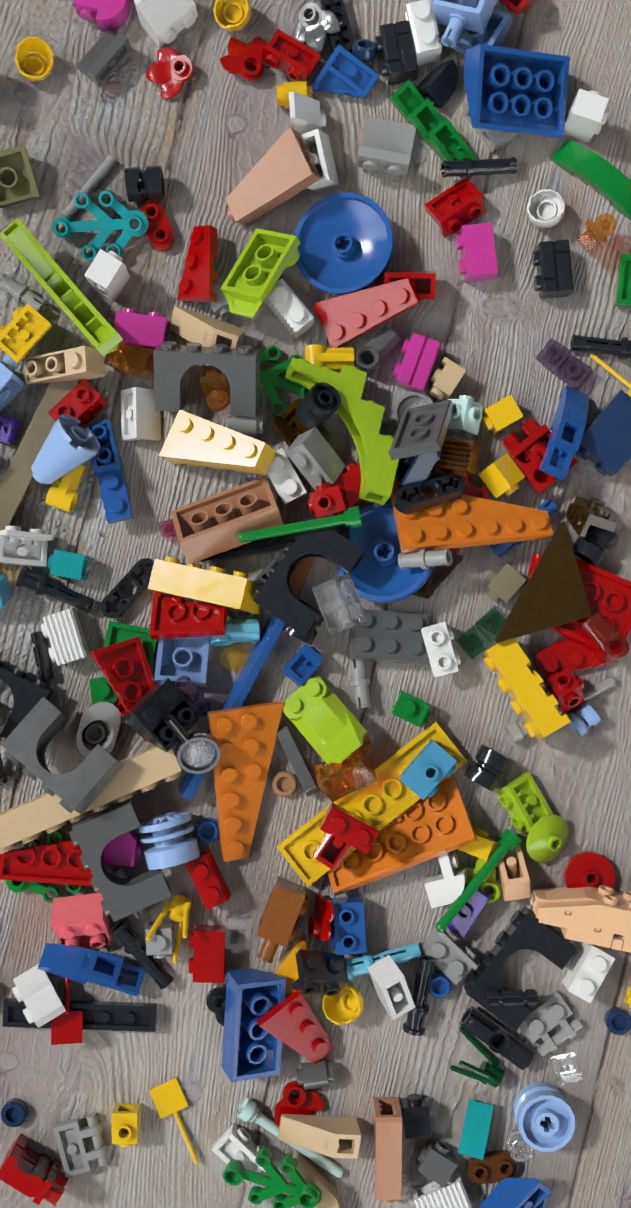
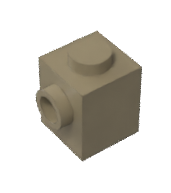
(503, 583)

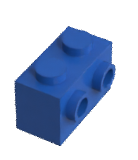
(349, 926)

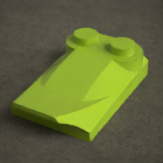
(259, 270)
(324, 721)

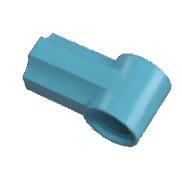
(238, 631)

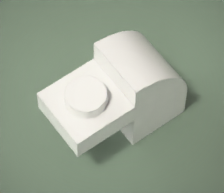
(449, 885)

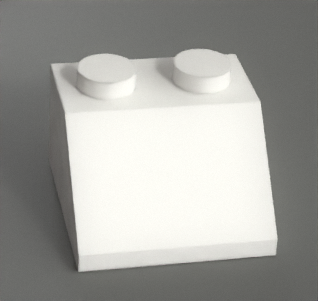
(165, 18)

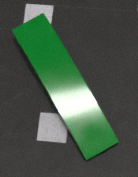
(429, 124)

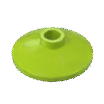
(547, 838)

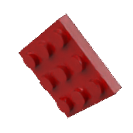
(606, 595)

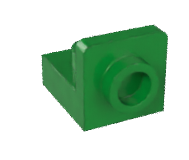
(102, 691)
(411, 709)

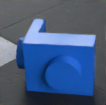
(303, 664)

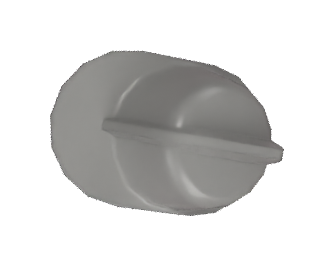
(98, 726)

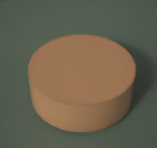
(284, 783)

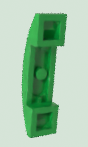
(596, 172)

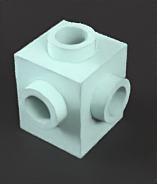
(466, 416)

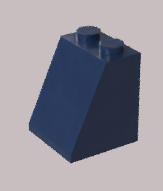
(608, 436)

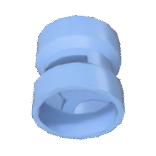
(586, 714)

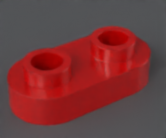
(158, 224)

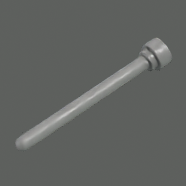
(516, 730)

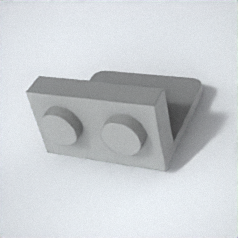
(386, 146)

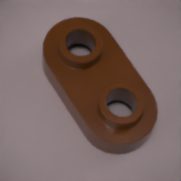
(491, 1165)

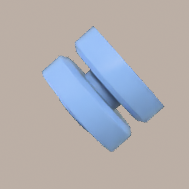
(543, 1117)

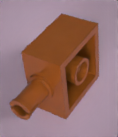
(280, 916)

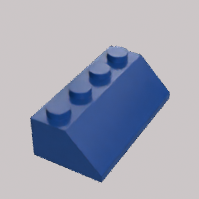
(247, 1047)

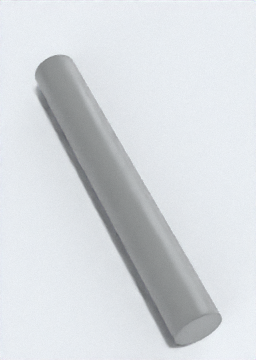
(91, 184)

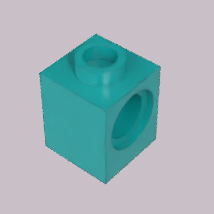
(68, 564)

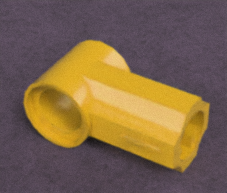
(329, 357)
(64, 492)

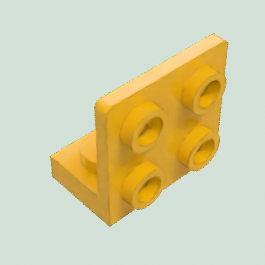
(23, 332)

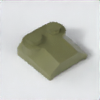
(16, 177)

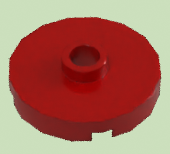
(589, 863)

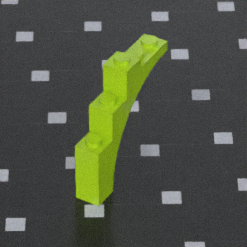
(61, 288)
(362, 421)

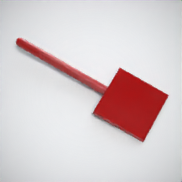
(69, 1025)

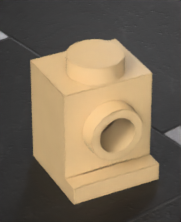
(446, 379)

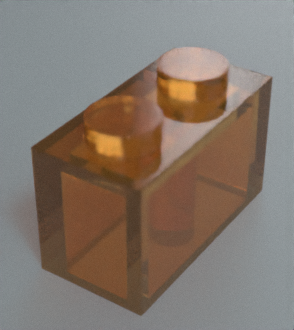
(346, 777)

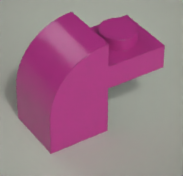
(107, 13)

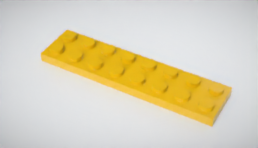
(376, 803)

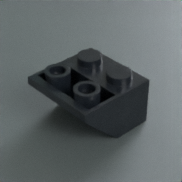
(154, 706)

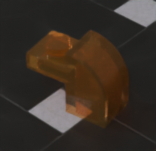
(132, 361)

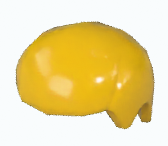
(232, 14)
(34, 59)
(343, 1007)

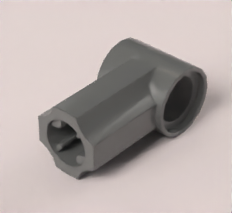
(377, 349)

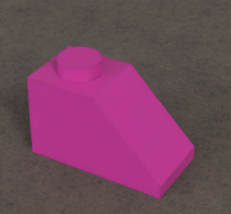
(123, 850)

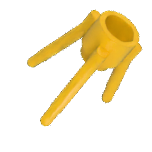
(179, 911)

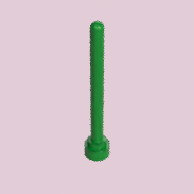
(350, 518)
(507, 843)

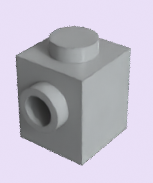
(162, 941)

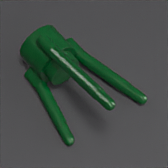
(488, 1072)

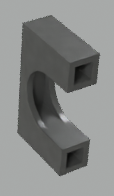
(238, 364)
(29, 744)
(119, 894)

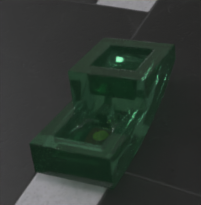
(482, 632)

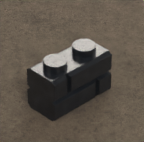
(398, 52)
(553, 269)

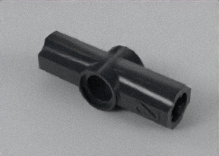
(509, 1046)

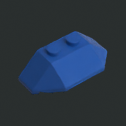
(518, 1194)

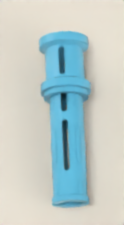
(358, 965)

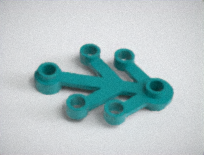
(104, 224)

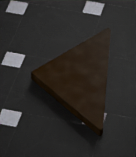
(551, 594)

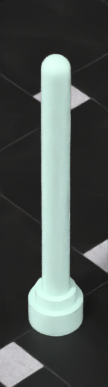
(249, 1112)

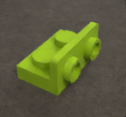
(523, 802)

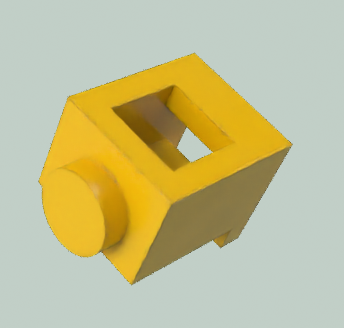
(483, 847)

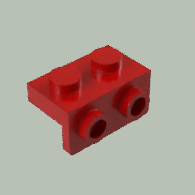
(290, 56)

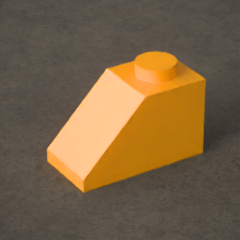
(288, 966)

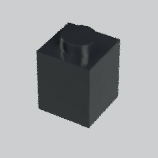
(416, 1116)

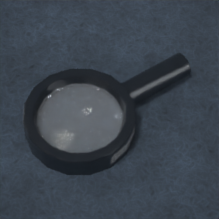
(195, 751)

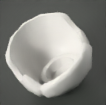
(545, 208)

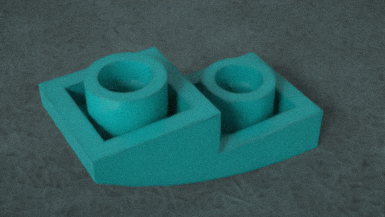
(475, 1129)

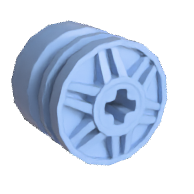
(169, 841)

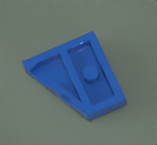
(345, 75)

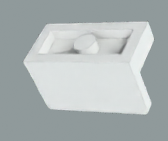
(139, 415)

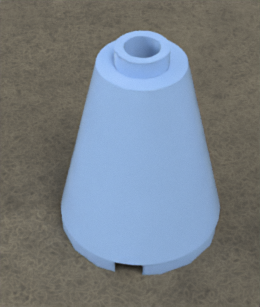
(64, 450)

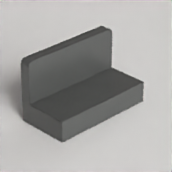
(104, 57)

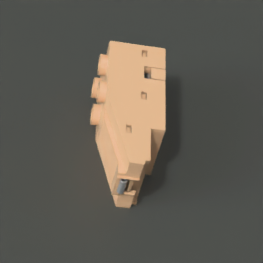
(586, 914)

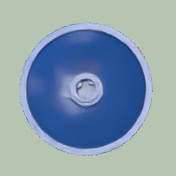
(344, 243)
(378, 573)

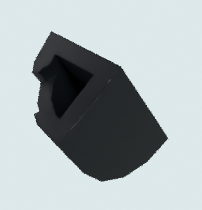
(440, 83)

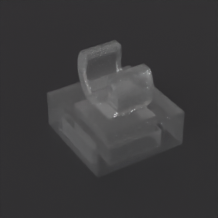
(566, 1068)

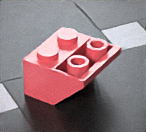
(81, 921)

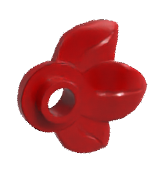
(242, 56)
(166, 73)
(320, 923)
(302, 1104)

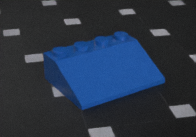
(516, 90)

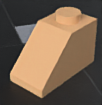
(513, 875)

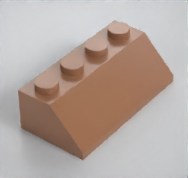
(215, 521)

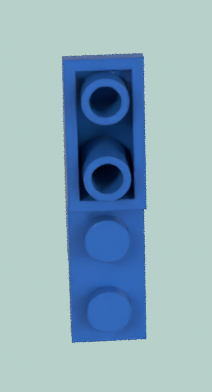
(566, 433)
(111, 473)
(92, 966)

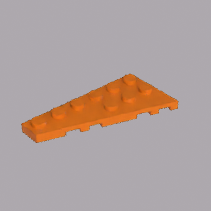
(468, 523)
(246, 748)
(415, 836)

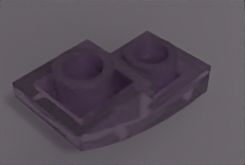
(564, 365)

